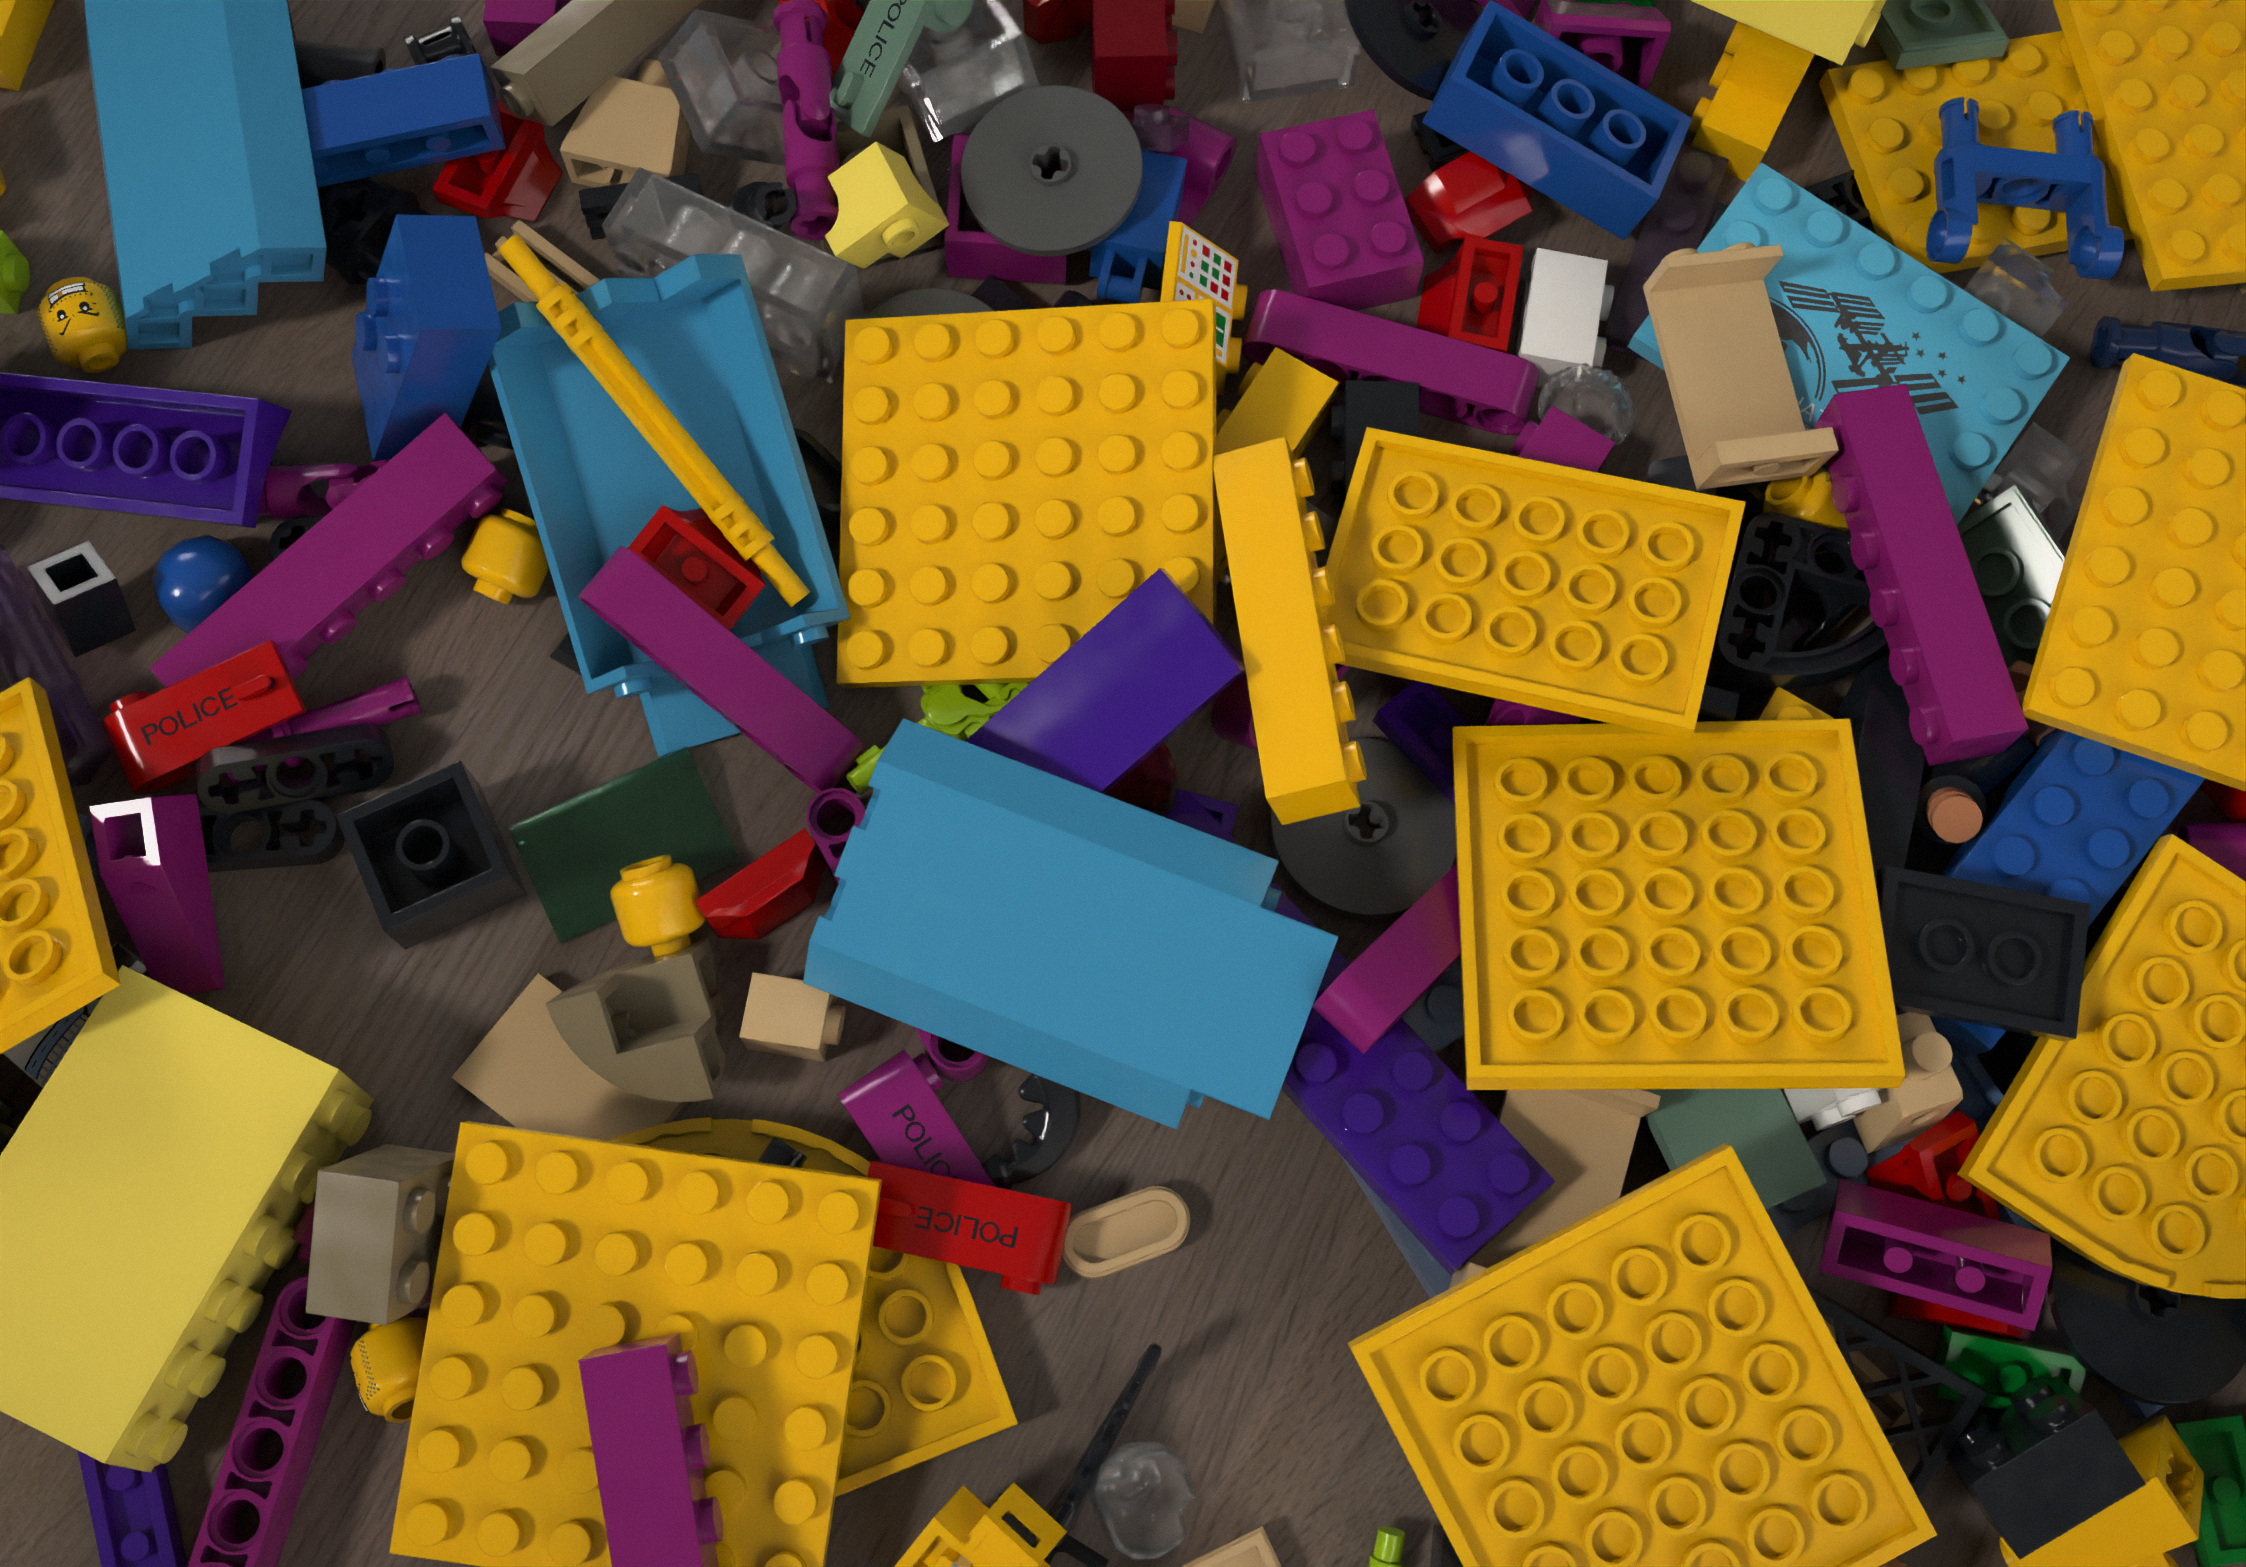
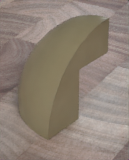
(650, 1024)

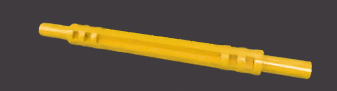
(653, 419)

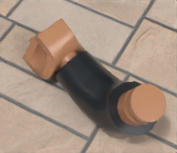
(1956, 793)

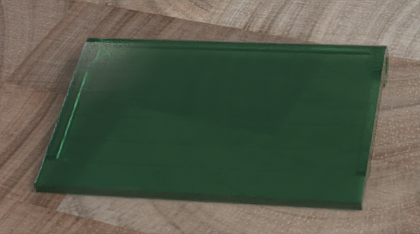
(585, 841)

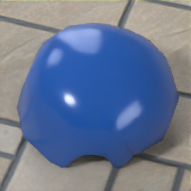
(198, 578)

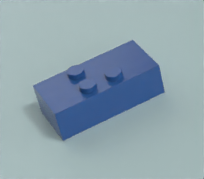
(1558, 120)
(423, 329)

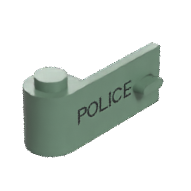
(881, 51)

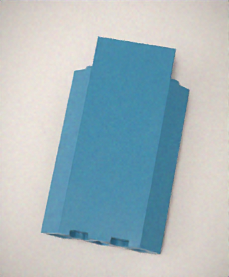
(201, 159)
(601, 481)
(1066, 933)

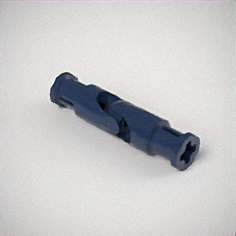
(2172, 343)

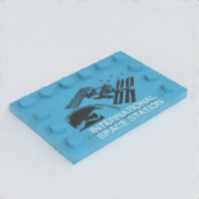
(1874, 318)

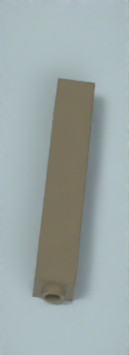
(579, 53)

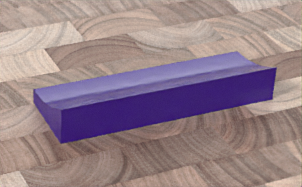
(136, 449)
(1117, 690)

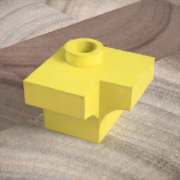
(880, 208)

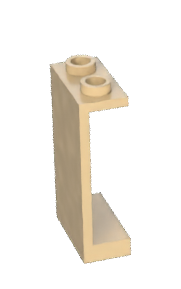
(1730, 368)
(1582, 1144)

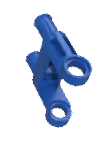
(2059, 182)

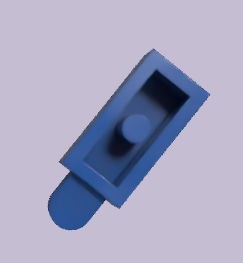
(1137, 250)

